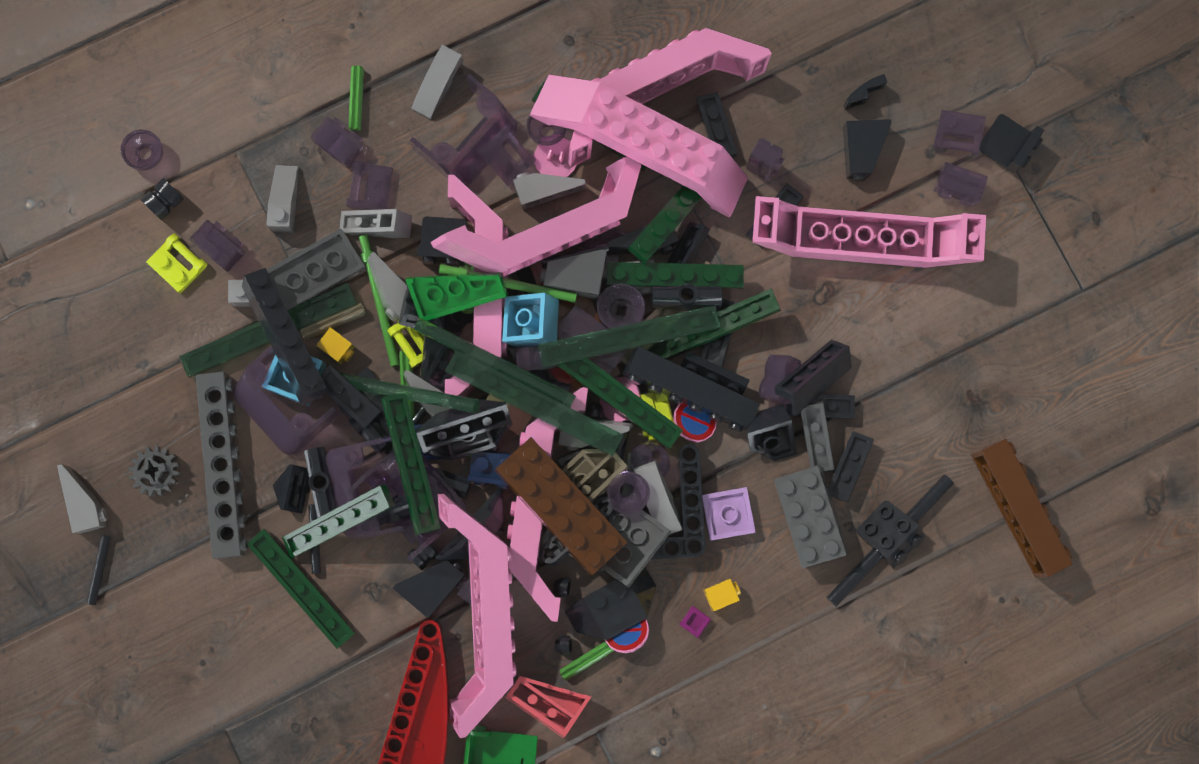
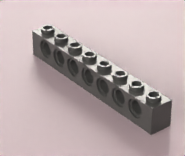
(206, 386)

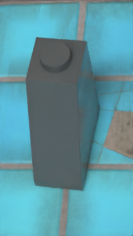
(576, 274)

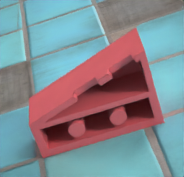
(548, 704)

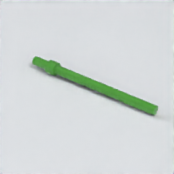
(514, 284)
(383, 318)

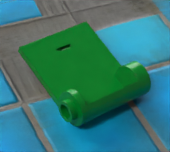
(499, 747)

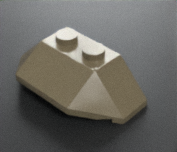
(593, 471)

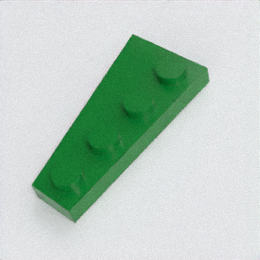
(452, 293)

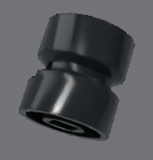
(162, 199)

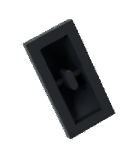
(292, 488)

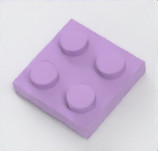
(728, 514)

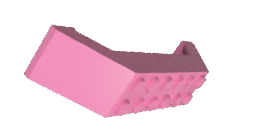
(675, 66)
(643, 137)
(551, 235)
(868, 235)
(490, 315)
(527, 528)
(490, 619)

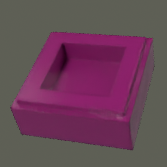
(695, 621)

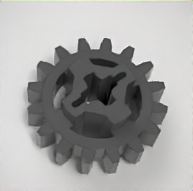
(145, 473)

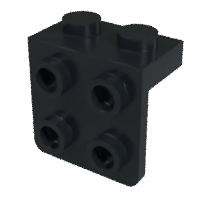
(1010, 143)
(432, 229)
(891, 533)

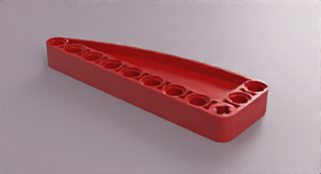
(427, 732)

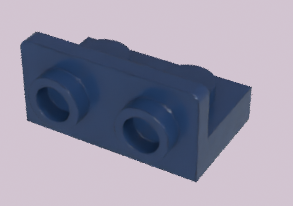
(483, 468)

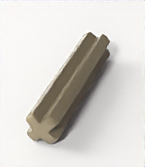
(333, 321)

